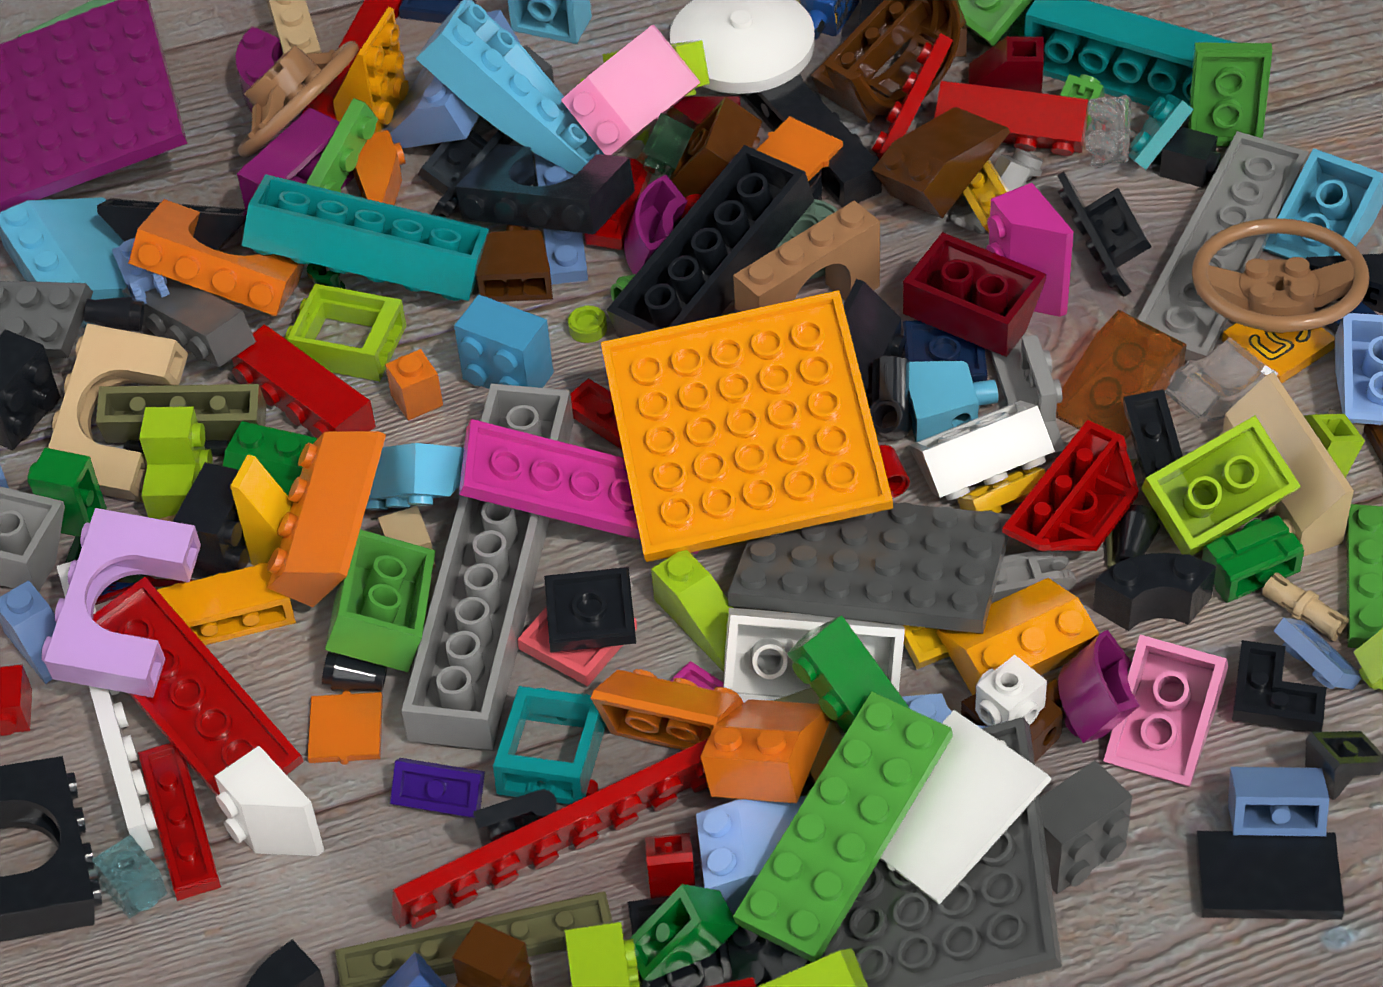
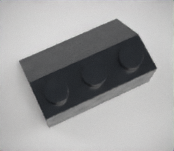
(873, 330)

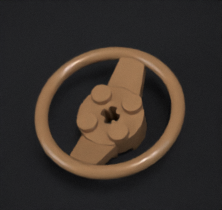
(290, 88)
(1278, 292)

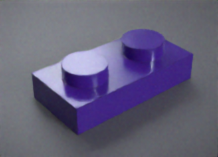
(437, 787)

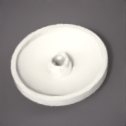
(748, 42)

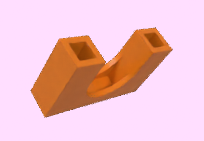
(168, 248)

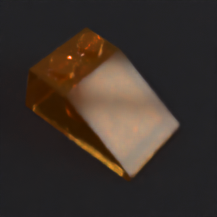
(1119, 362)

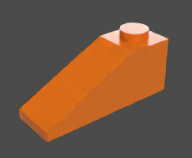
(379, 168)

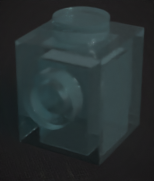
(130, 876)

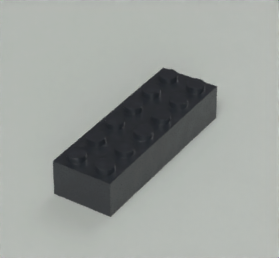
(724, 232)

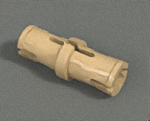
(1305, 606)

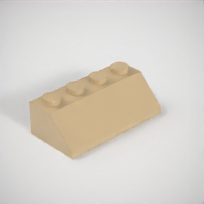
(1322, 504)

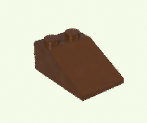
(939, 159)

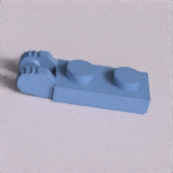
(136, 278)

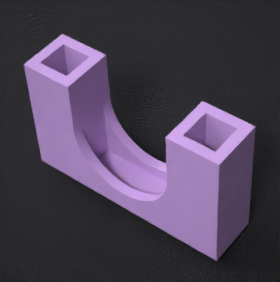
(111, 549)

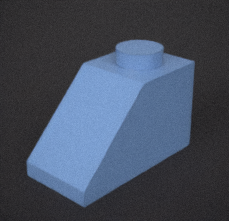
(27, 623)

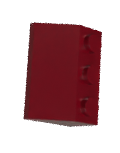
(973, 294)

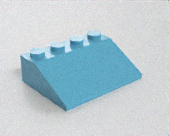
(63, 244)

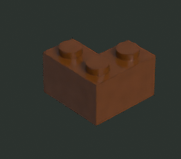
(491, 959)

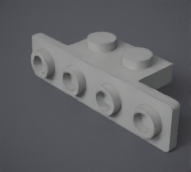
(1028, 378)

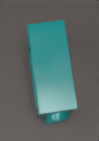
(566, 780)

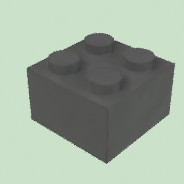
(1084, 824)

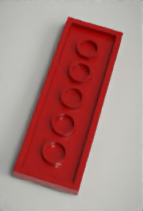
(195, 697)

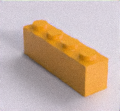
(230, 604)

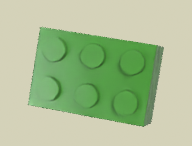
(382, 602)

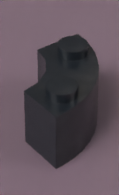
(1154, 588)

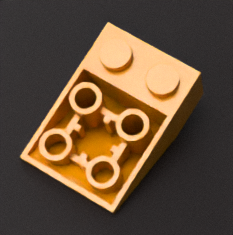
(376, 74)

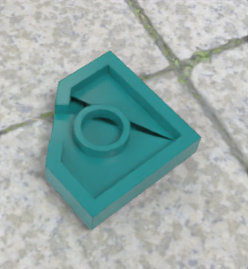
(1165, 119)

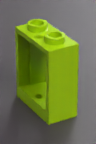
(376, 311)

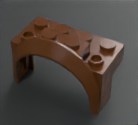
(850, 69)

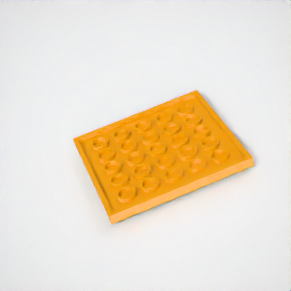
(745, 426)

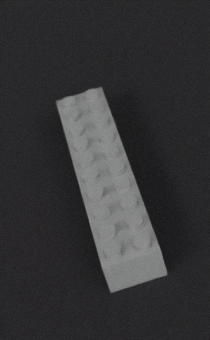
(482, 594)

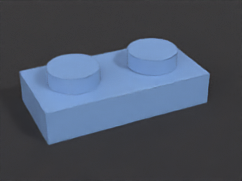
(1305, 644)

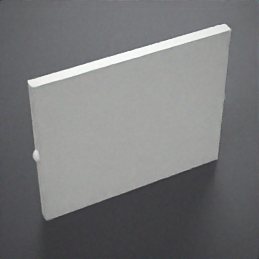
(962, 809)

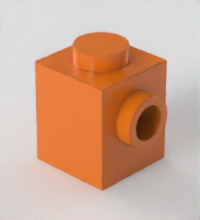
(414, 384)

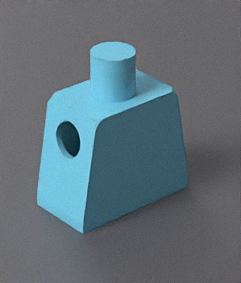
(945, 396)

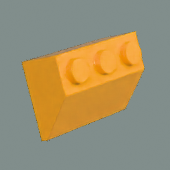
(1036, 624)

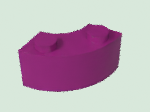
(255, 56)
(652, 221)
(1096, 689)

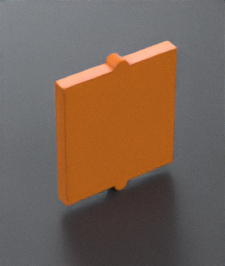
(801, 146)
(345, 727)

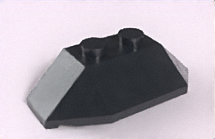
(213, 228)

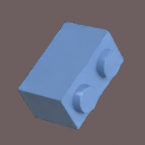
(1278, 801)

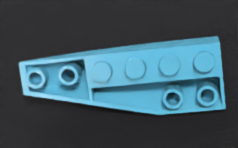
(505, 86)

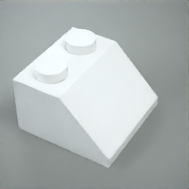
(267, 808)

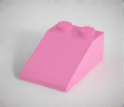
(630, 91)
(1177, 705)

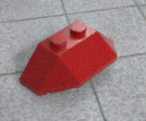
(1078, 495)

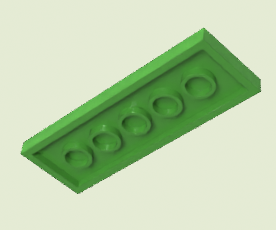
(843, 827)

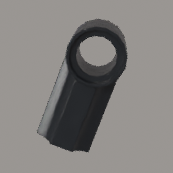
(889, 394)

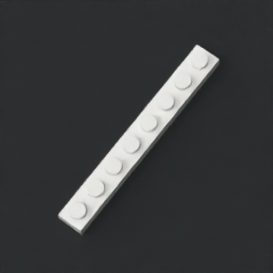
(121, 753)

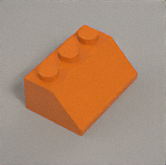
(661, 710)

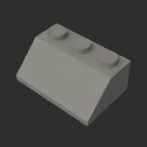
(28, 537)

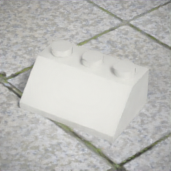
(983, 449)

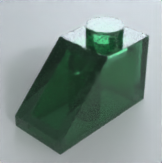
(663, 145)

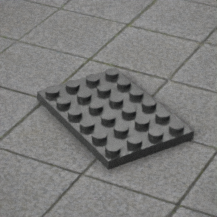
(880, 567)

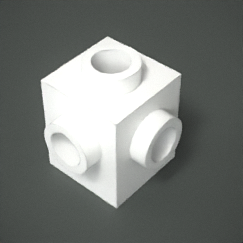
(1010, 693)

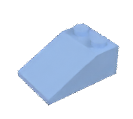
(1360, 367)
(739, 841)

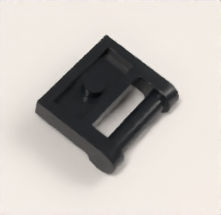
(513, 814)

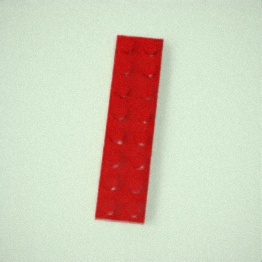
(541, 840)

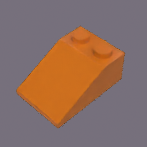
(764, 750)

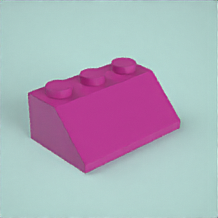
(1035, 235)

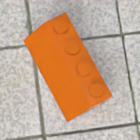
(324, 514)

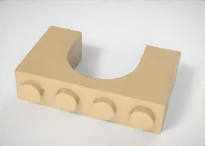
(112, 359)

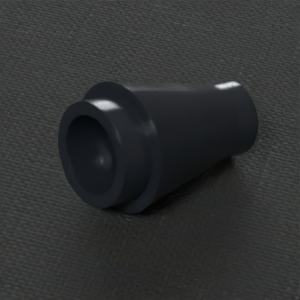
(116, 313)
(1136, 532)
(350, 674)

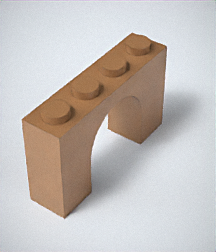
(842, 243)

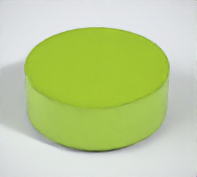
(587, 324)

